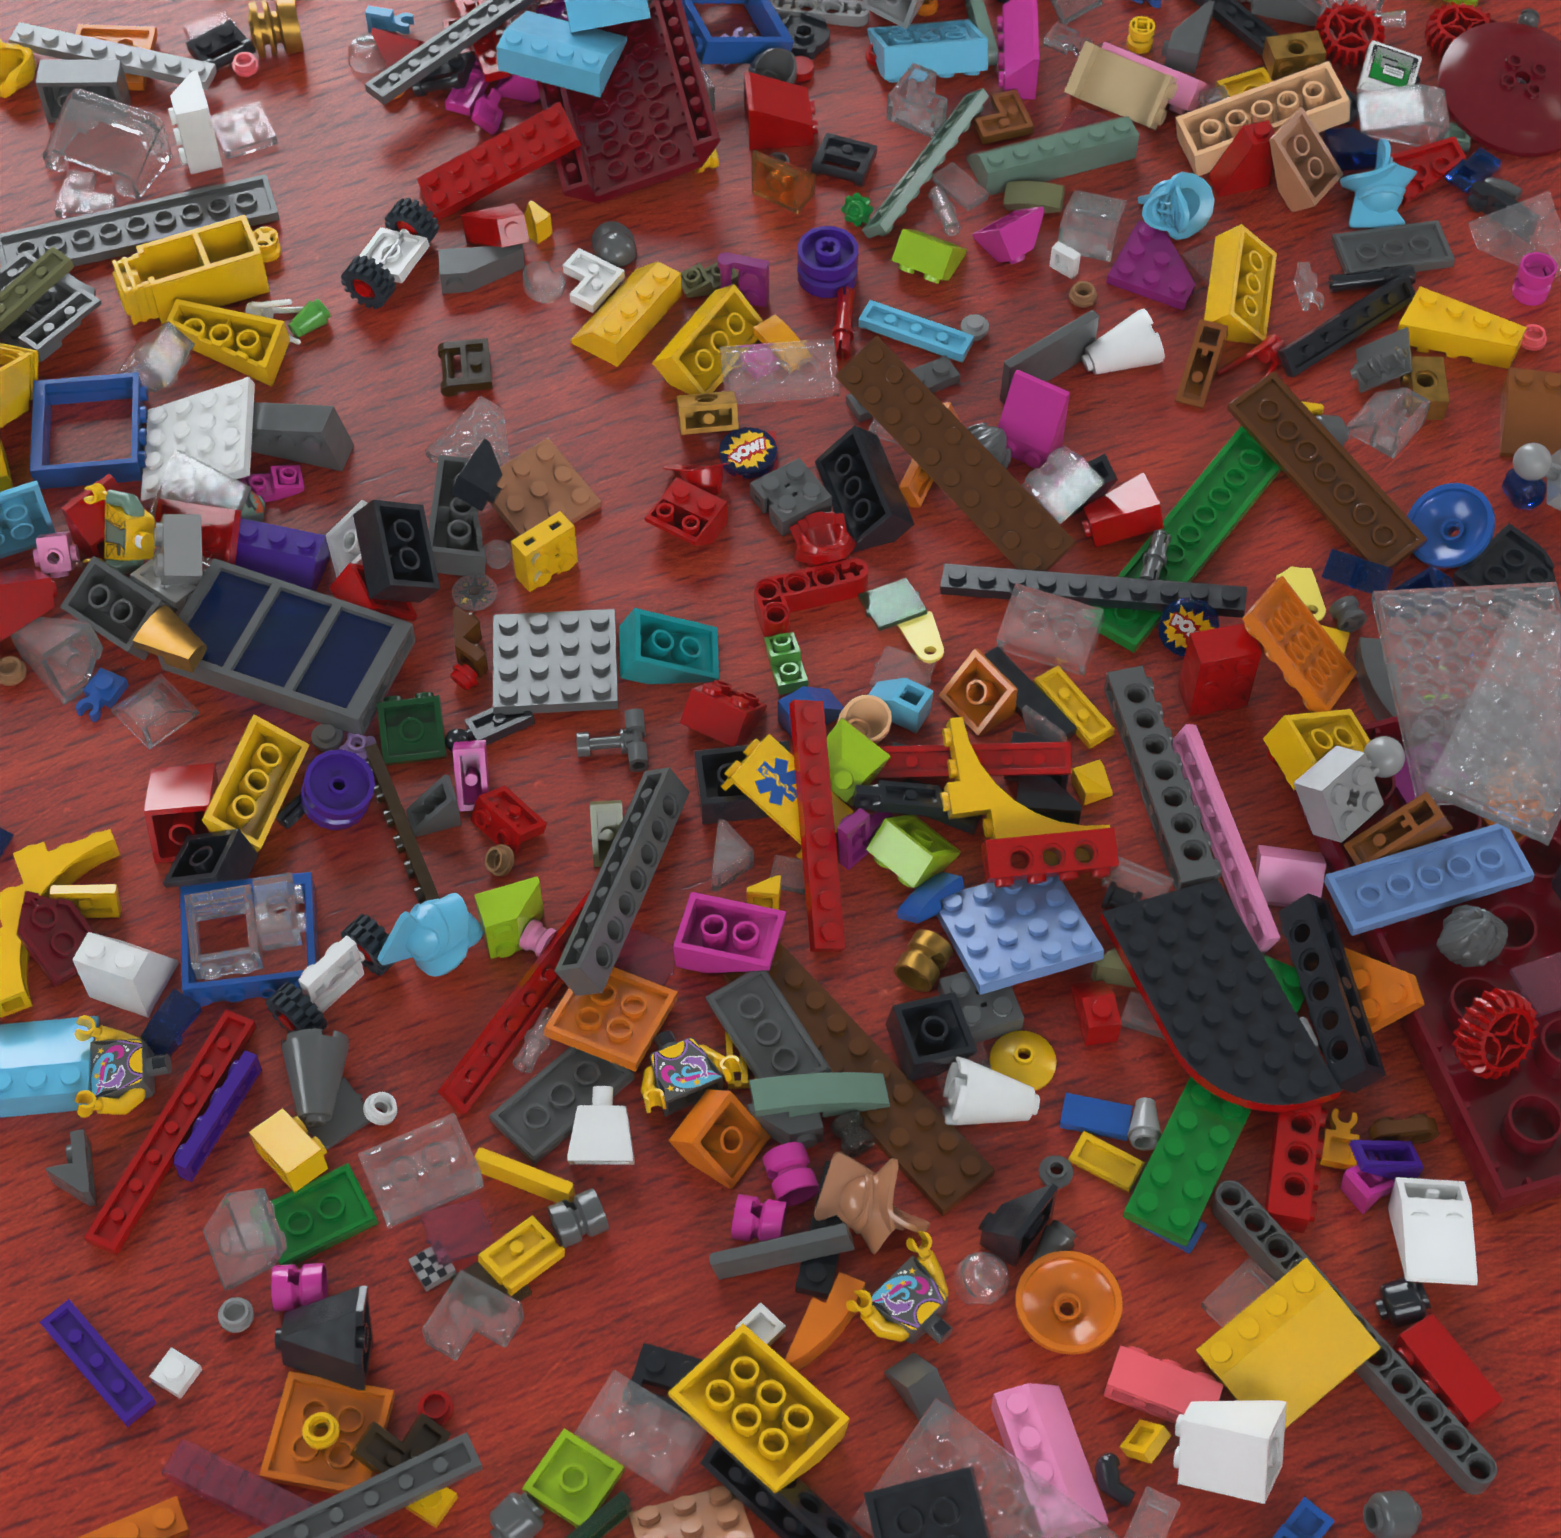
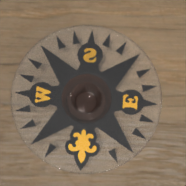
(474, 592)

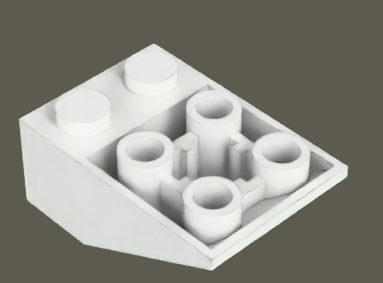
(1434, 1230)

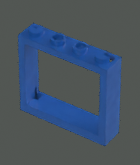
(737, 49)
(82, 390)
(242, 988)

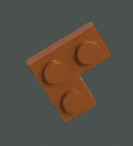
(1008, 122)

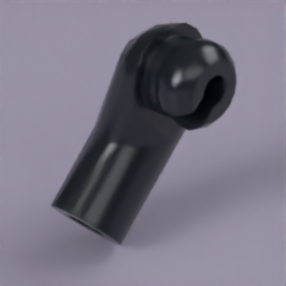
(1109, 1480)

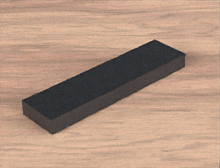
(1029, 693)

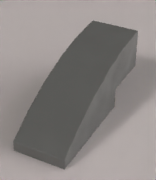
(1374, 678)

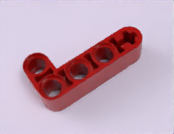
(805, 589)

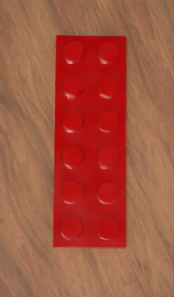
(498, 161)

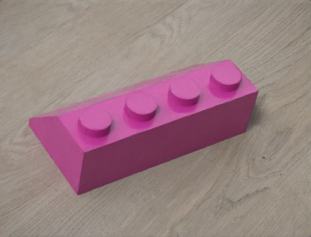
(1019, 47)

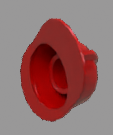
(702, 476)

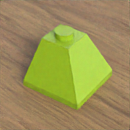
(852, 760)

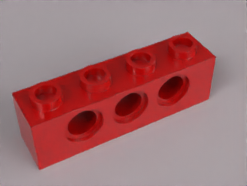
(1097, 842)
(1292, 1211)

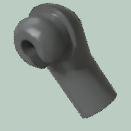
(1505, 187)

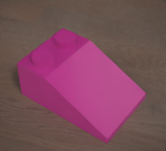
(1034, 418)
(726, 935)

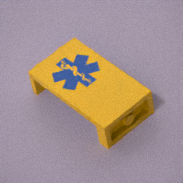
(770, 782)

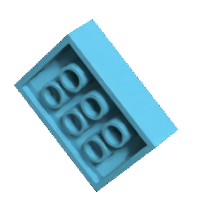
(601, 13)
(939, 46)
(549, 53)
(22, 518)
(43, 1066)

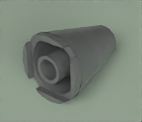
(315, 1072)

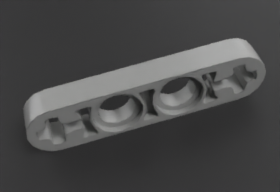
(820, 7)

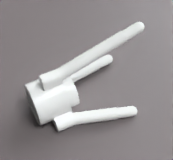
(267, 309)

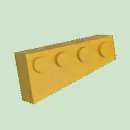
(1460, 330)
(234, 338)

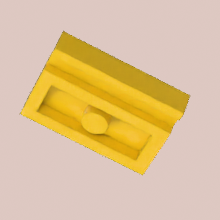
(521, 1255)

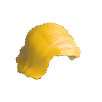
(16, 68)

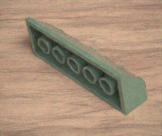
(1056, 154)

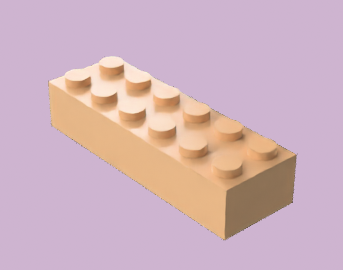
(1211, 129)

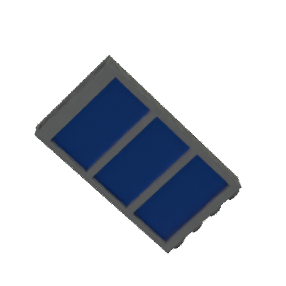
(293, 646)

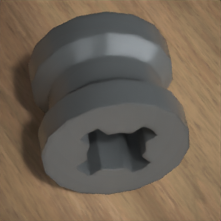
(1348, 614)

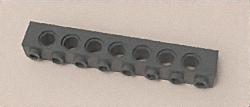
(1120, 690)
(622, 882)

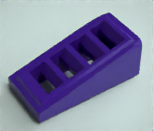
(1400, 1157)

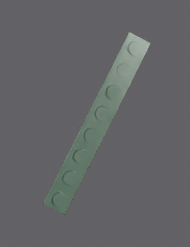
(922, 168)

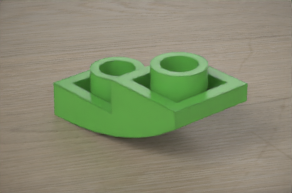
(786, 662)

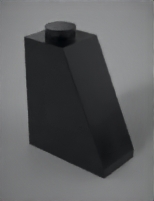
(330, 1338)

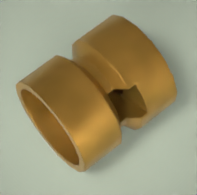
(923, 960)

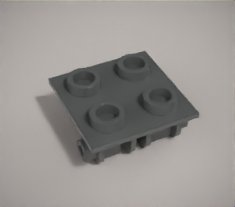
(1383, 360)

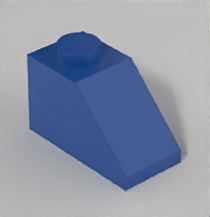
(832, 706)

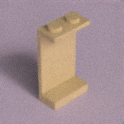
(1121, 86)

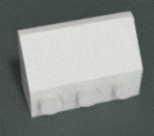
(194, 126)

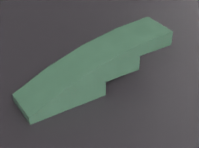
(819, 1092)

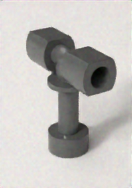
(629, 741)

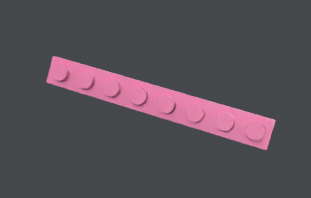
(1225, 839)

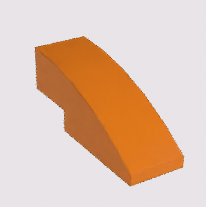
(824, 1322)

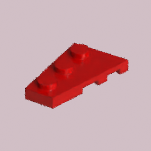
(1431, 163)

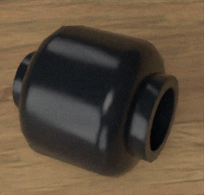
(1402, 1302)

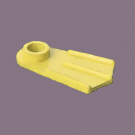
(1306, 587)
(923, 637)

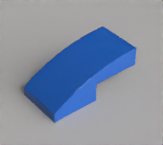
(925, 900)
(1305, 1522)

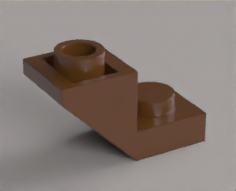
(466, 636)

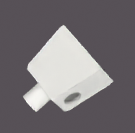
(601, 1132)

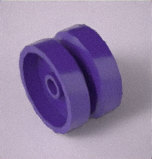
(827, 261)
(337, 789)

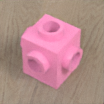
(62, 545)

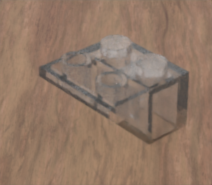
(1390, 419)
(1062, 483)

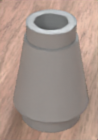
(1144, 1126)

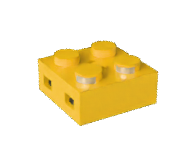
(544, 551)

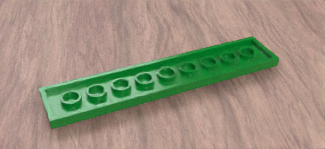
(1197, 528)
(1194, 1148)

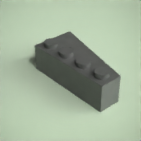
(301, 434)
(454, 524)

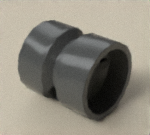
(578, 1218)

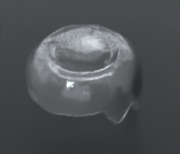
(365, 54)
(542, 283)
(981, 1278)

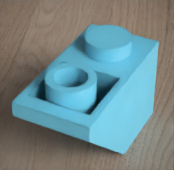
(907, 700)

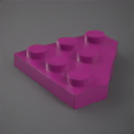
(1152, 268)

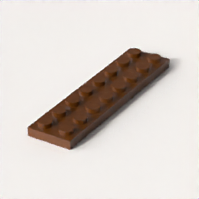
(1326, 473)

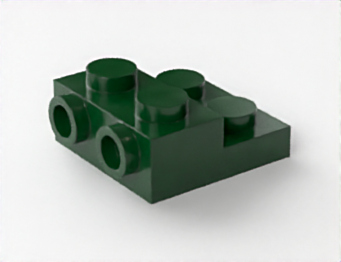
(411, 729)

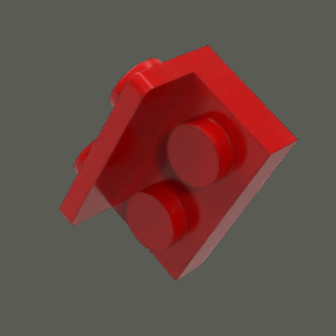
(506, 818)

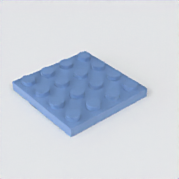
(1017, 932)

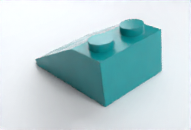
(667, 649)

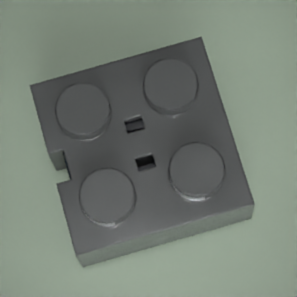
(790, 495)
(985, 1014)

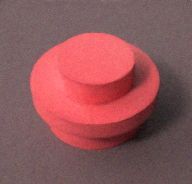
(245, 64)
(1534, 337)

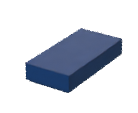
(1096, 1116)

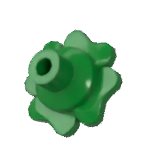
(857, 209)

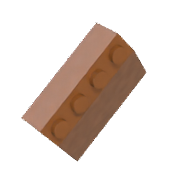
(1530, 410)

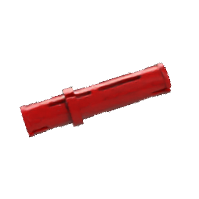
(843, 331)

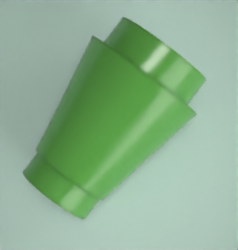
(311, 317)

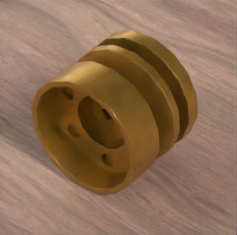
(275, 27)

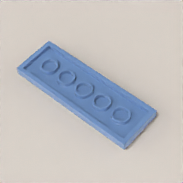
(1428, 878)

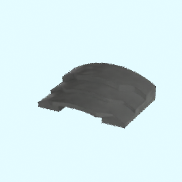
(52, 315)

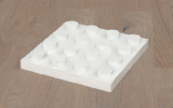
(207, 426)

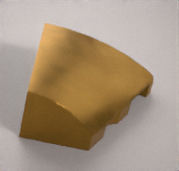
(171, 639)

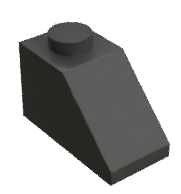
(785, 1129)

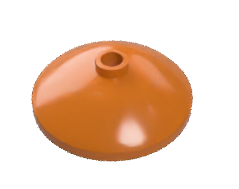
(1071, 1282)

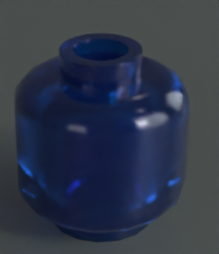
(1523, 493)

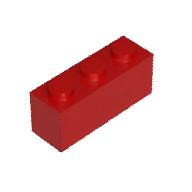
(1447, 1371)

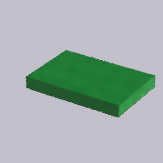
(322, 1215)

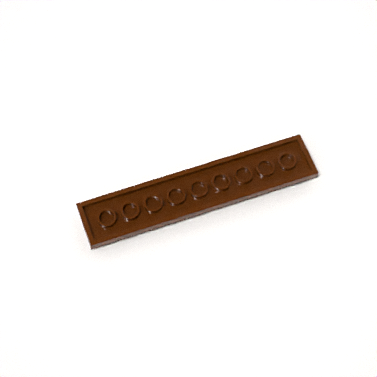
(954, 458)
(910, 1129)

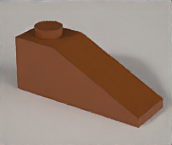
(1202, 363)
(1403, 830)

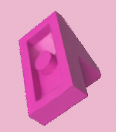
(1364, 1188)

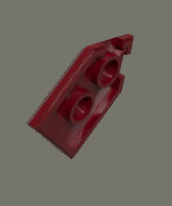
(52, 934)

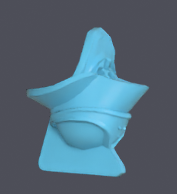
(1378, 191)
(1178, 205)
(434, 935)

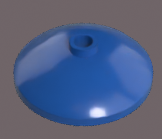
(1445, 511)

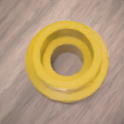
(316, 1421)

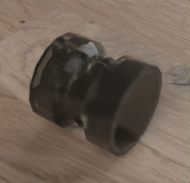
(853, 1135)

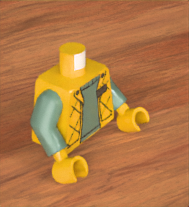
(127, 529)

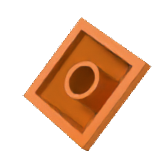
(980, 694)

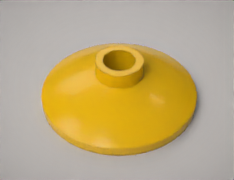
(1035, 1070)

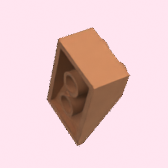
(1302, 163)

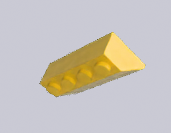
(1241, 285)
(630, 313)
(693, 356)
(255, 781)

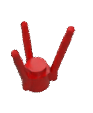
(1265, 352)

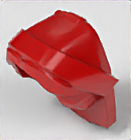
(822, 539)

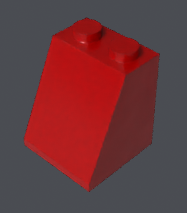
(777, 113)
(23, 598)
(176, 806)

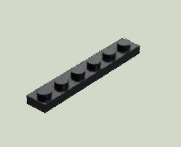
(1346, 325)

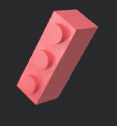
(1157, 1385)

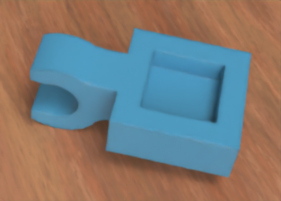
(384, 19)

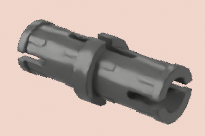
(1156, 556)

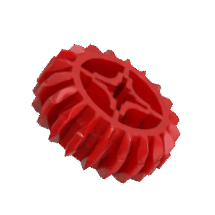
(1450, 22)
(1347, 23)
(1495, 1033)

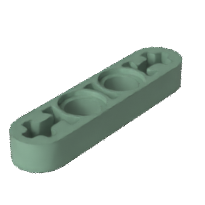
(978, 16)

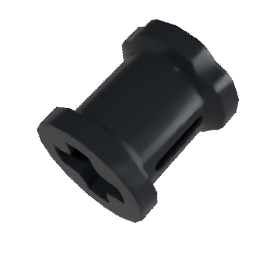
(1118, 896)

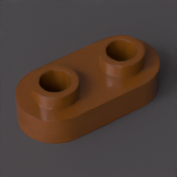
(1417, 1128)

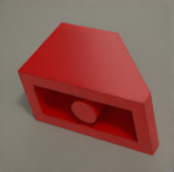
(1096, 1012)

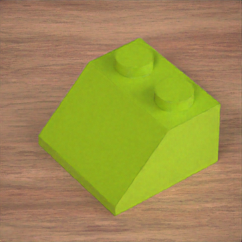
(927, 255)
(911, 849)
(506, 913)

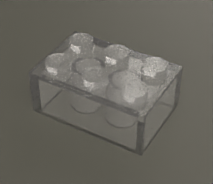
(1050, 629)
(421, 1170)
(642, 1432)

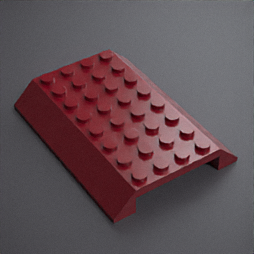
(650, 115)

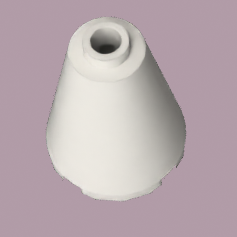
(1125, 346)
(986, 1096)

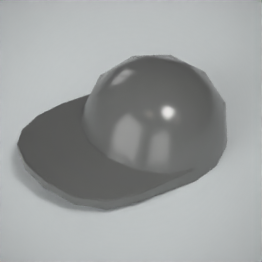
(614, 243)

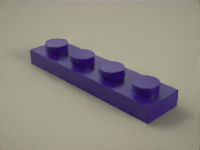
(222, 1108)
(98, 1363)

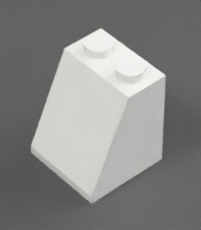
(123, 973)
(1231, 1447)

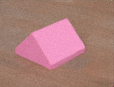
(1289, 874)

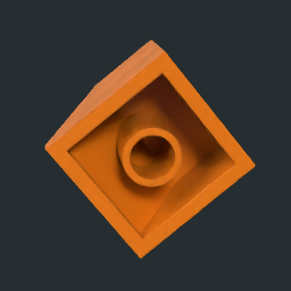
(720, 1137)

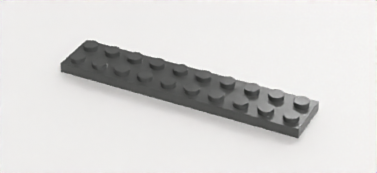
(123, 228)

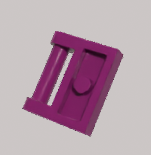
(752, 276)

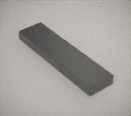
(781, 1251)

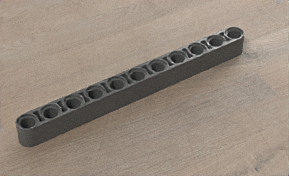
(1378, 1378)

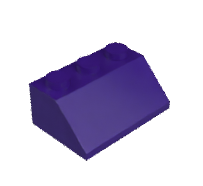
(282, 553)

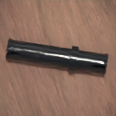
(1367, 279)

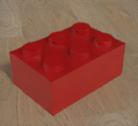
(1218, 669)

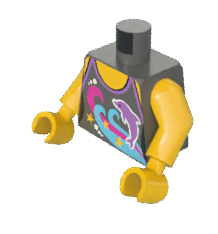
(120, 1070)
(683, 1073)
(909, 1300)

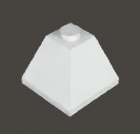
(344, 541)

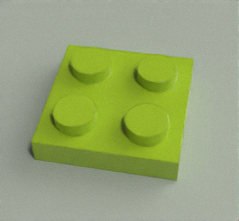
(573, 1479)

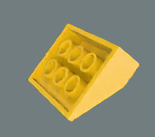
(1289, 1344)
(761, 1409)

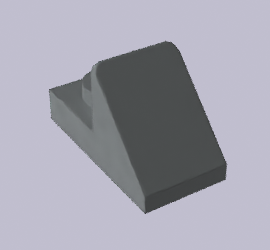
(78, 1174)

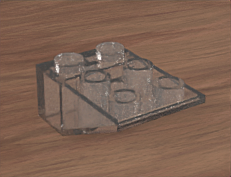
(1092, 224)

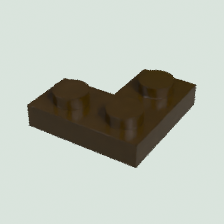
(383, 1451)

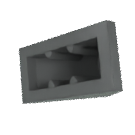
(434, 809)
(918, 1384)

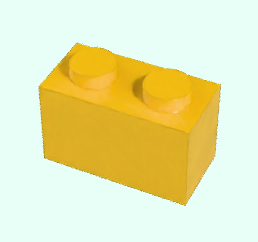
(289, 1149)

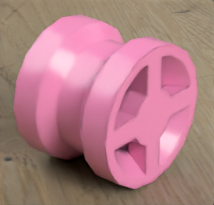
(536, 937)

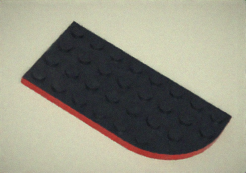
(1219, 1000)

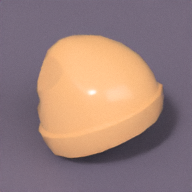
(869, 716)

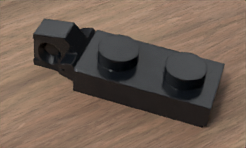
(899, 798)

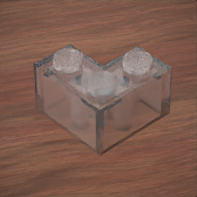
(915, 103)
(471, 1308)

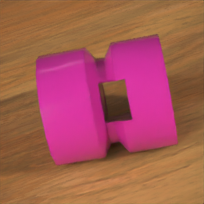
(1534, 278)
(791, 1177)
(758, 1219)
(298, 1286)

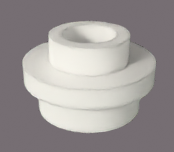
(383, 1101)

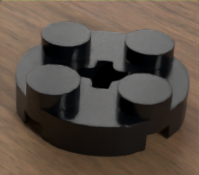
(817, 31)

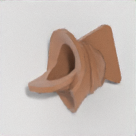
(864, 1200)

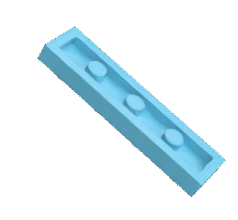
(916, 331)

